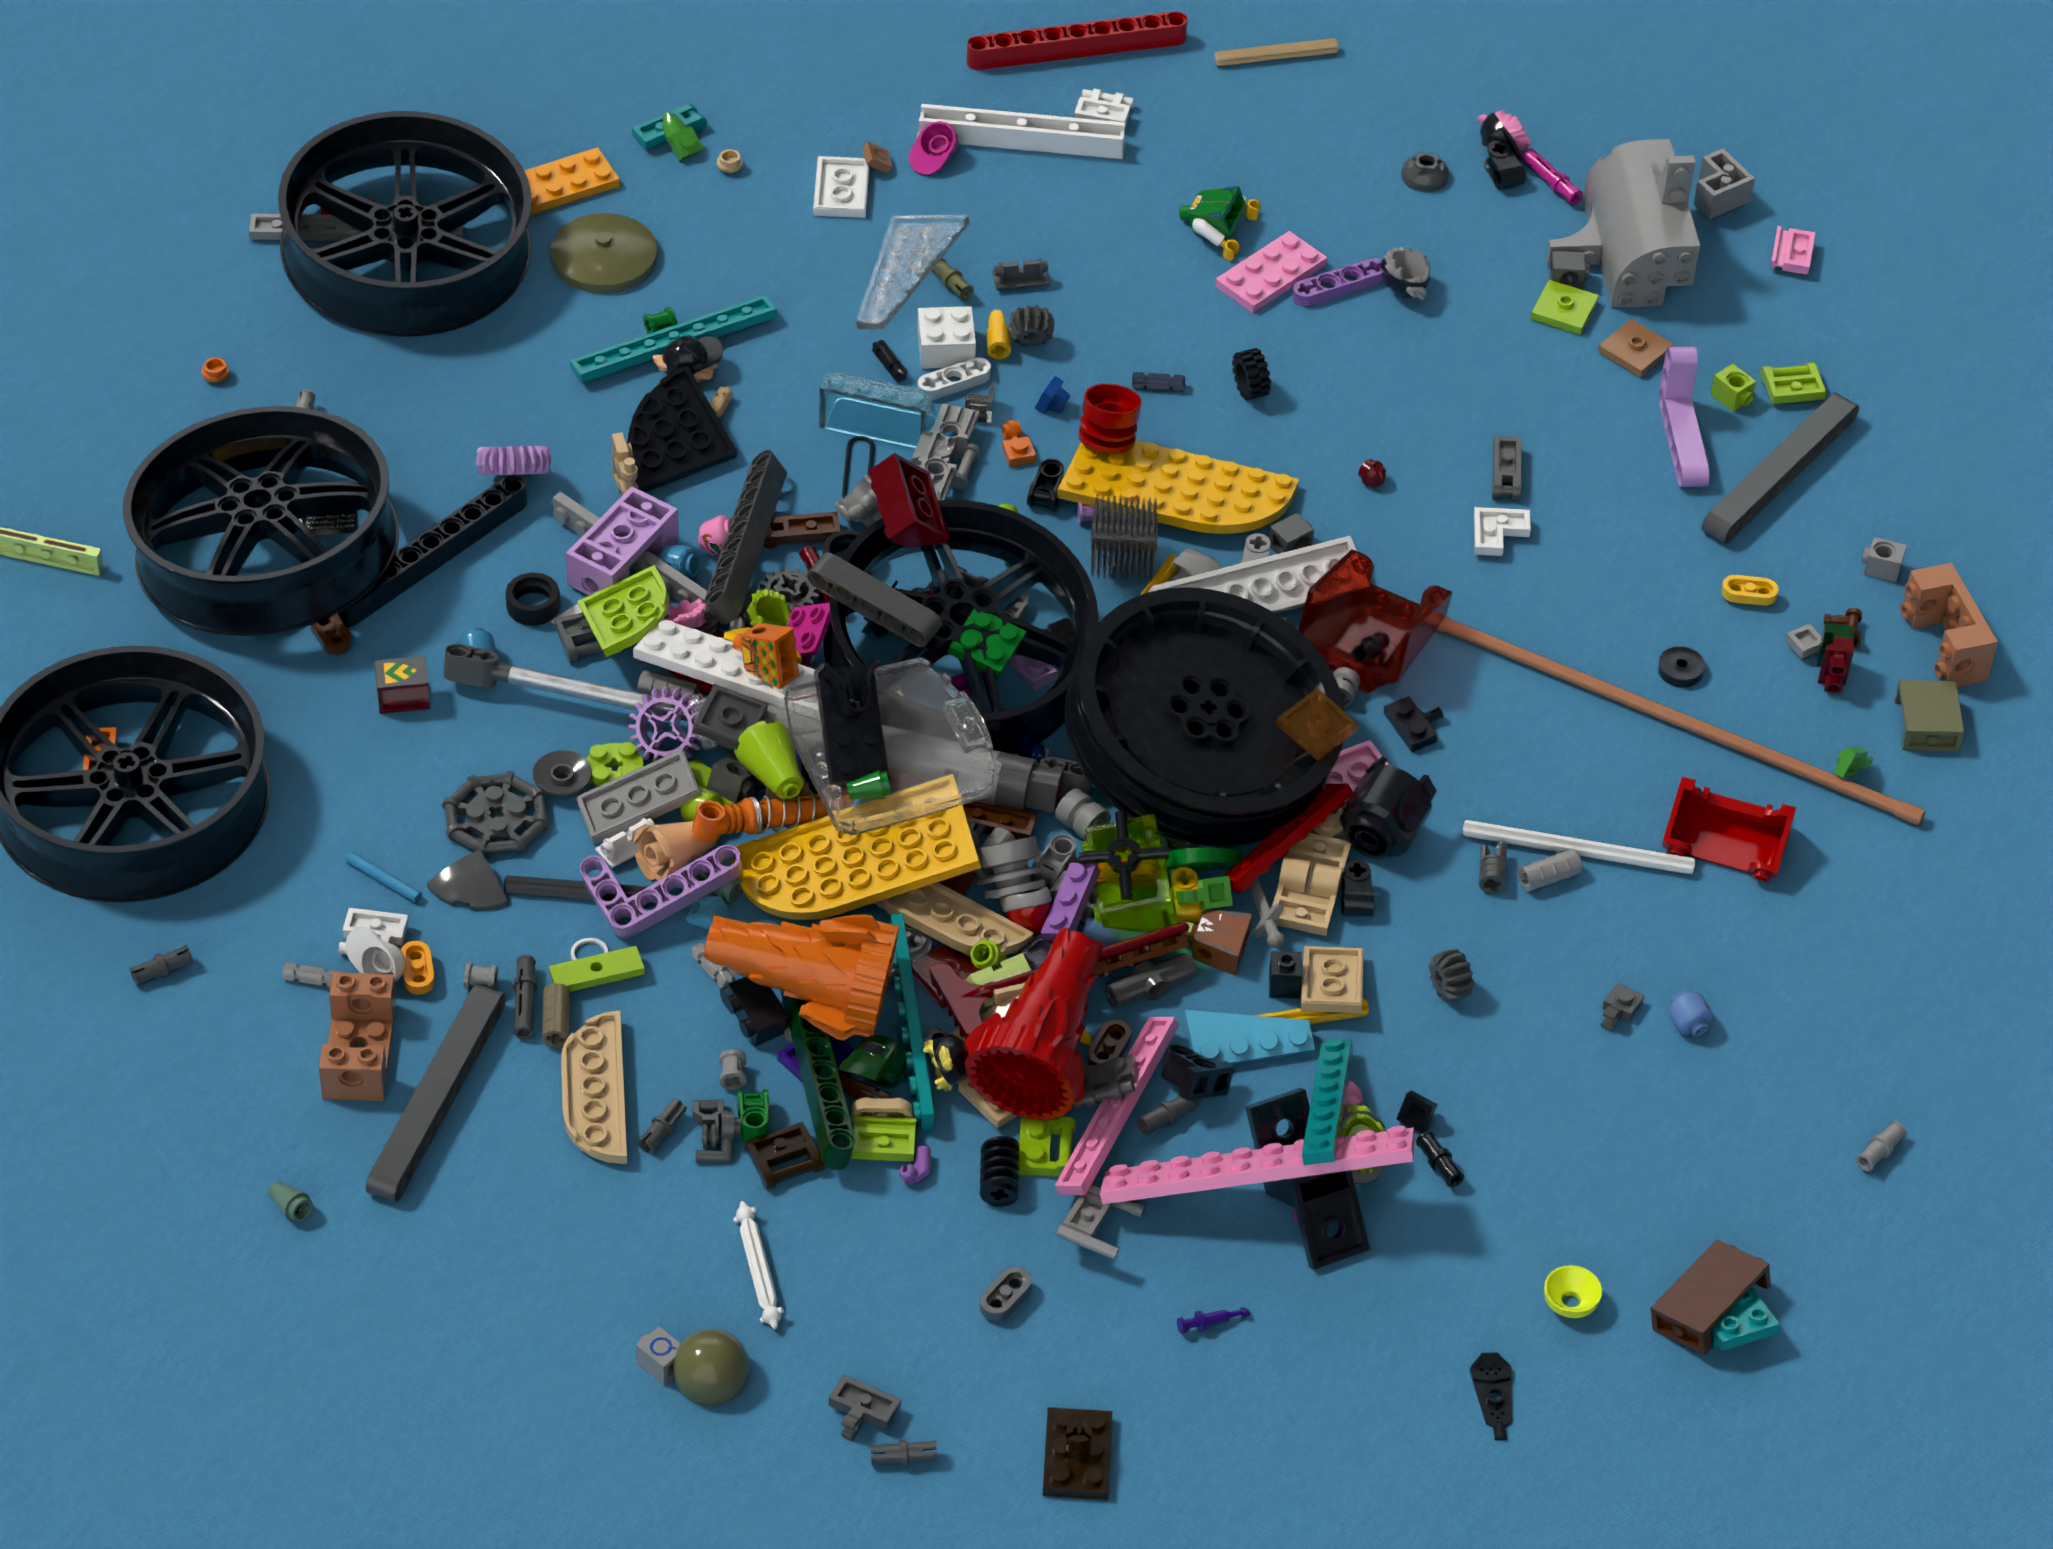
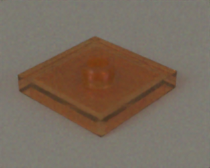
(1317, 724)

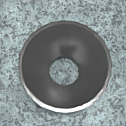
(1423, 177)

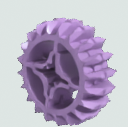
(513, 460)
(659, 736)

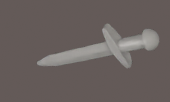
(1268, 916)

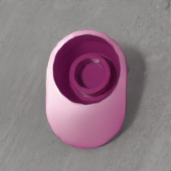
(933, 148)

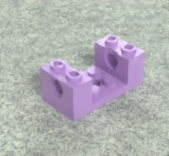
(603, 557)

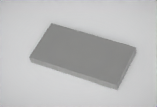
(638, 795)

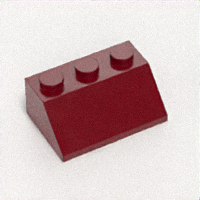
(908, 503)

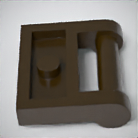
(781, 1147)

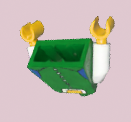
(1217, 214)

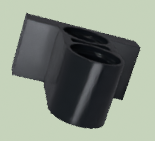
(1196, 1074)

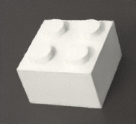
(945, 336)

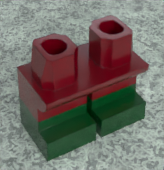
(1835, 656)

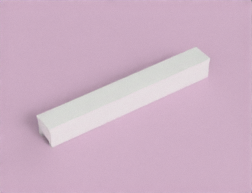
(1029, 131)

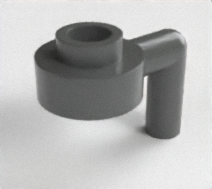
(729, 1128)

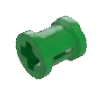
(660, 320)

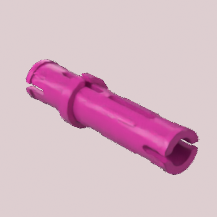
(1558, 181)

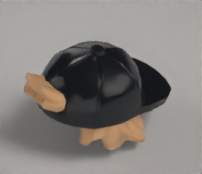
(698, 354)

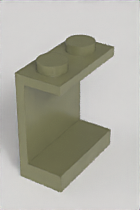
(1930, 715)

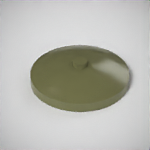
(603, 253)

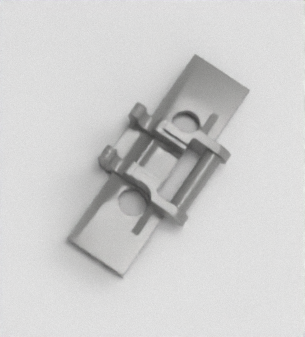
(936, 449)

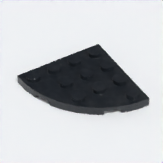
(676, 432)

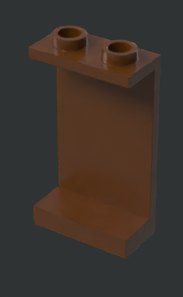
(1706, 1294)

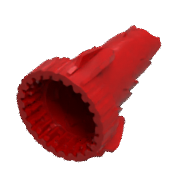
(1031, 1055)

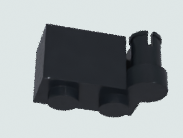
(757, 1009)

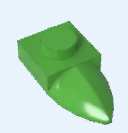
(680, 137)

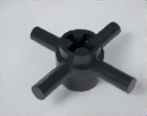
(1123, 844)

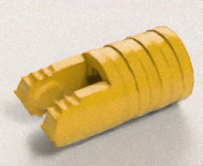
(998, 336)

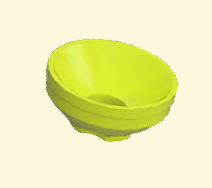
(1572, 1282)

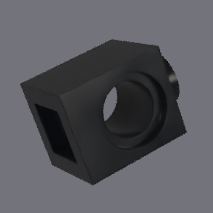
(1285, 974)

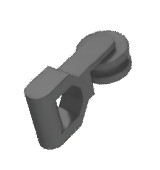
(709, 1122)

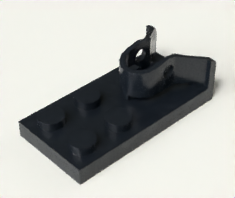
(850, 721)

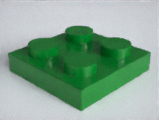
(1000, 646)

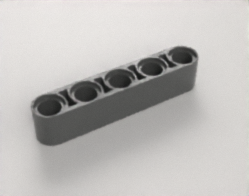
(874, 599)

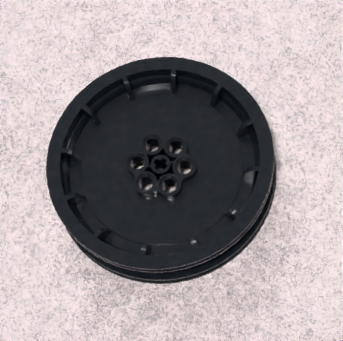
(1183, 713)

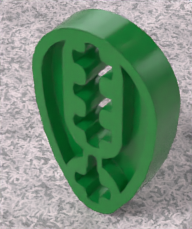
(1203, 858)

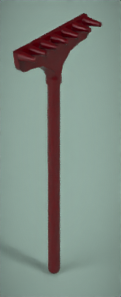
(966, 998)

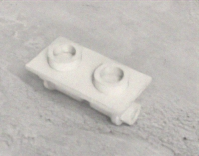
(621, 846)

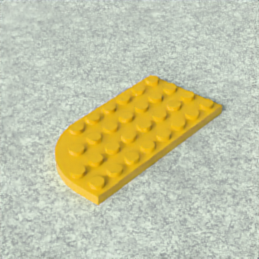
(1188, 487)
(825, 872)

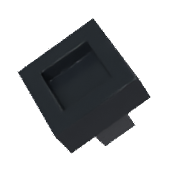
(1416, 1111)

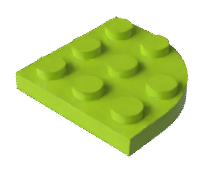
(626, 610)

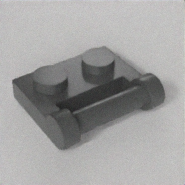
(574, 630)

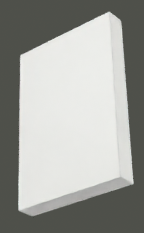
(841, 187)

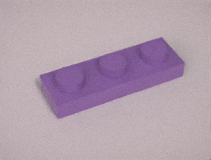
(1070, 899)

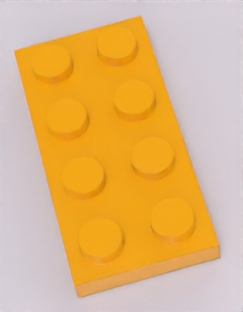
(570, 180)

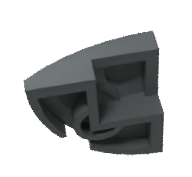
(469, 883)

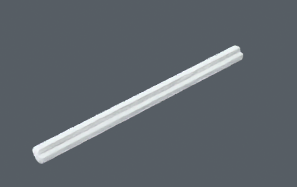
(1582, 847)

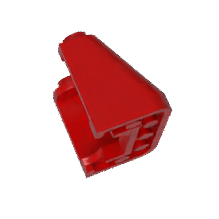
(1728, 831)

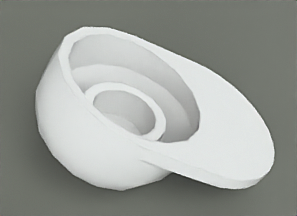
(374, 955)

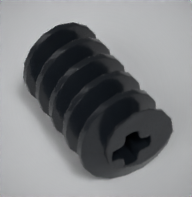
(999, 1171)

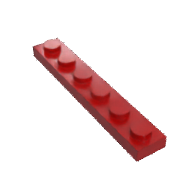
(1283, 838)

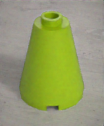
(771, 758)

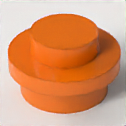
(215, 370)

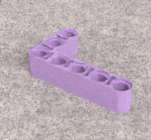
(1680, 417)
(659, 891)

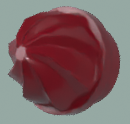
(1372, 473)

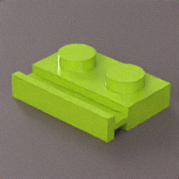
(884, 1138)

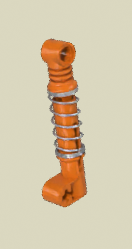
(749, 815)

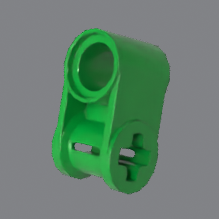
(753, 1114)

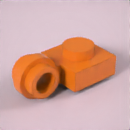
(1017, 449)

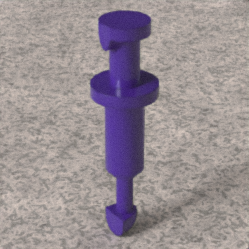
(1202, 1320)

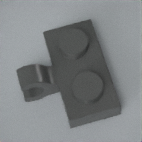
(862, 1404)

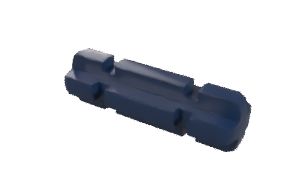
(1158, 381)

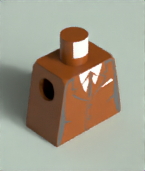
(1220, 939)

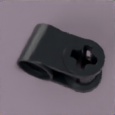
(1504, 166)
(1045, 485)
(1357, 890)

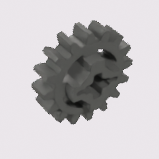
(793, 586)

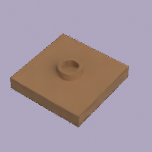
(1635, 348)

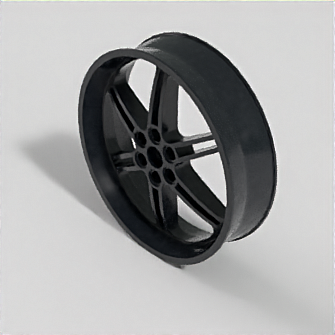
(404, 229)
(260, 509)
(1036, 559)
(136, 780)

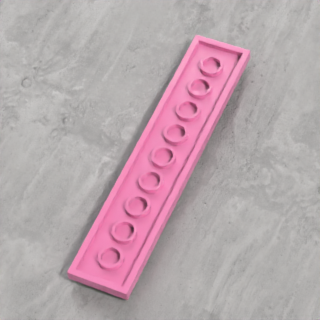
(1253, 1166)

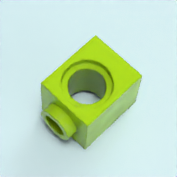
(1733, 387)

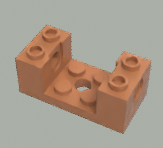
(1968, 644)
(360, 1015)

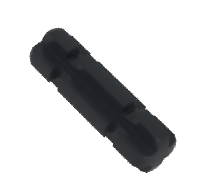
(890, 360)

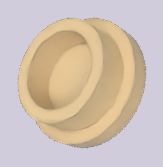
(729, 161)

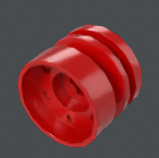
(1109, 418)

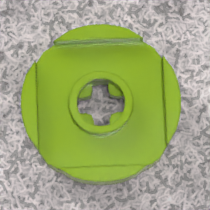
(612, 754)

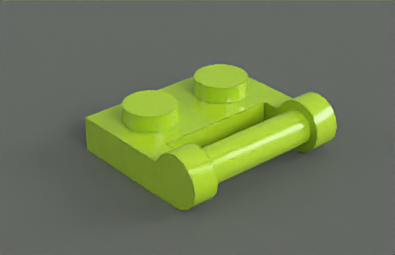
(1793, 383)
(1035, 1145)

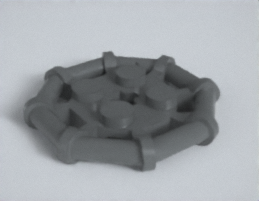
(496, 801)

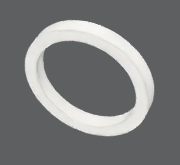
(586, 941)

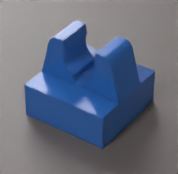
(1053, 397)

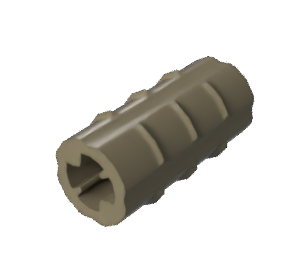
(555, 1015)

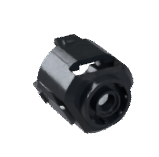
(1386, 810)

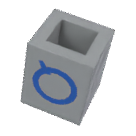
(656, 1354)

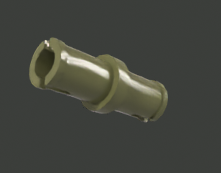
(953, 279)

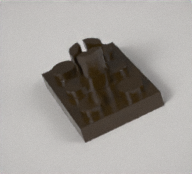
(1077, 1453)

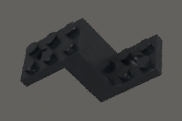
(1316, 1197)

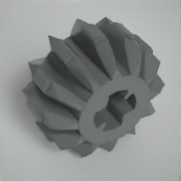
(1031, 325)
(1451, 975)

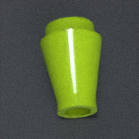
(986, 954)

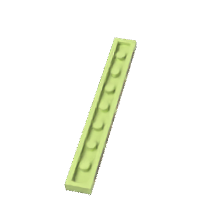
(51, 551)

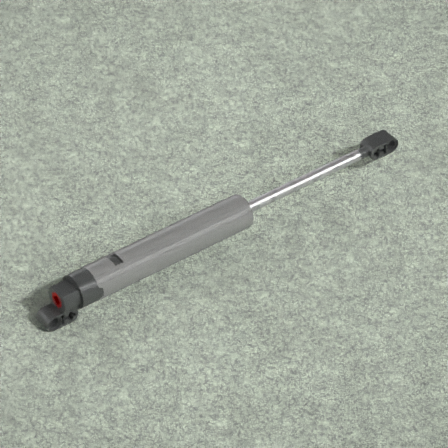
(1017, 779)

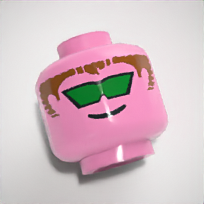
(713, 534)

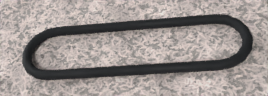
(848, 457)

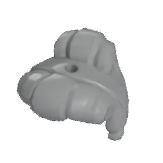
(860, 504)

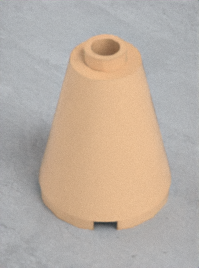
(667, 848)

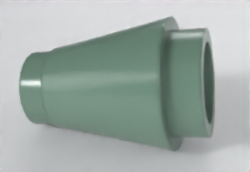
(290, 1201)

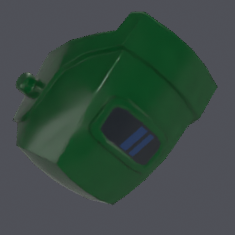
(878, 1061)

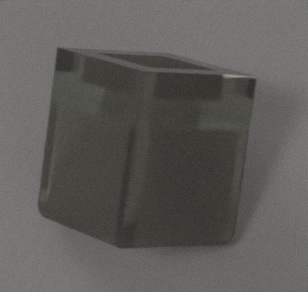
(982, 403)

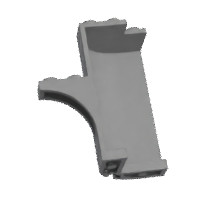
(1638, 223)

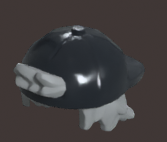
(1406, 272)

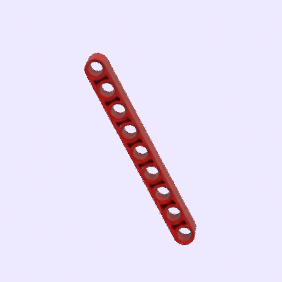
(1076, 40)

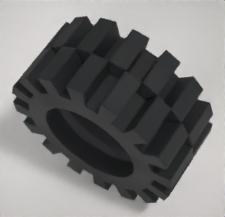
(1251, 374)

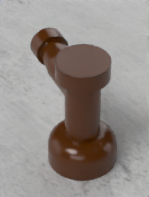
(1851, 617)

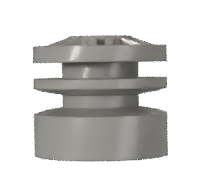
(1010, 867)

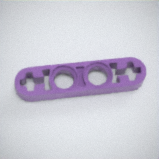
(1310, 292)

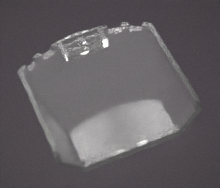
(932, 745)

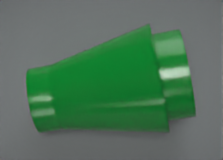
(871, 786)

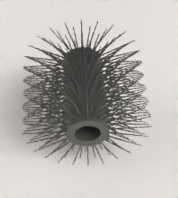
(1124, 538)

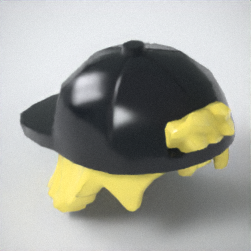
(949, 1060)

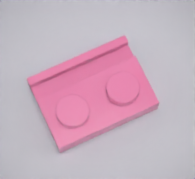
(1793, 250)

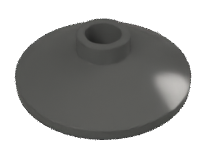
(562, 773)

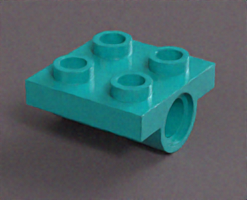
(1744, 1323)

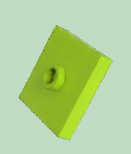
(1564, 307)

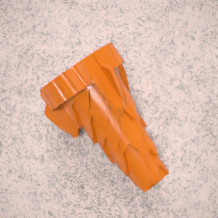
(833, 965)

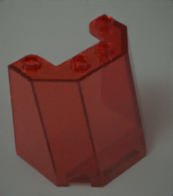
(1347, 608)

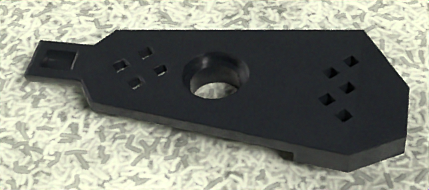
(1485, 1383)

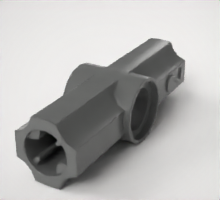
(1150, 980)

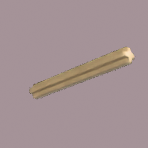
(1276, 52)

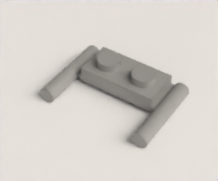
(1088, 1216)

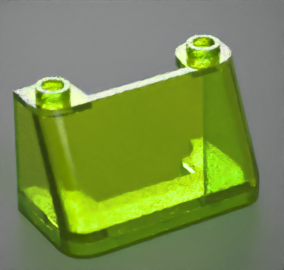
(1152, 896)

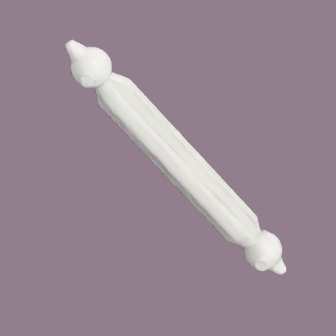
(758, 1265)

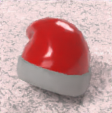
(1028, 909)

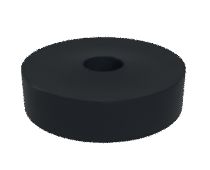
(1681, 667)

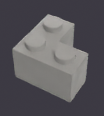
(1722, 184)

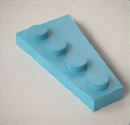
(1246, 1037)

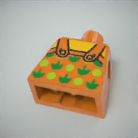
(769, 653)

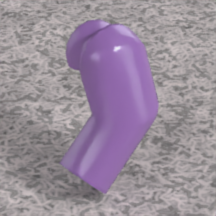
(919, 1170)

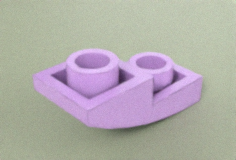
(1033, 671)

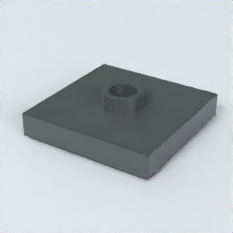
(728, 715)

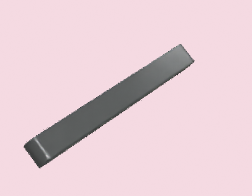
(1780, 468)
(745, 537)
(435, 1093)

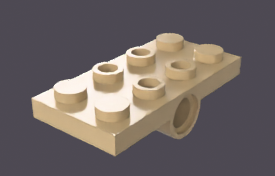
(1311, 883)

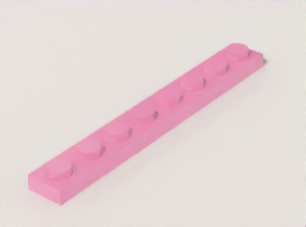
(1112, 1113)

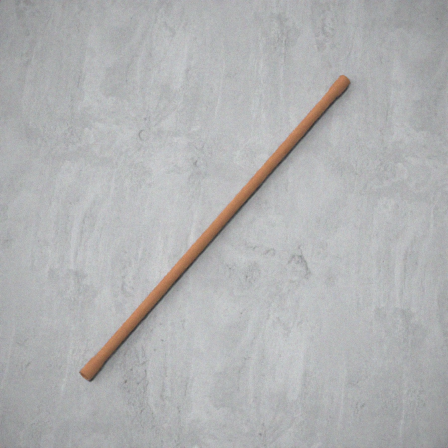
(1898, 808)

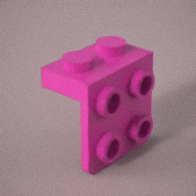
(809, 627)

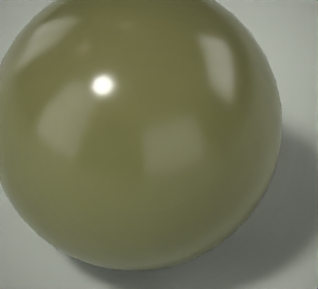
(711, 1367)

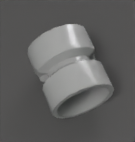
(1080, 812)

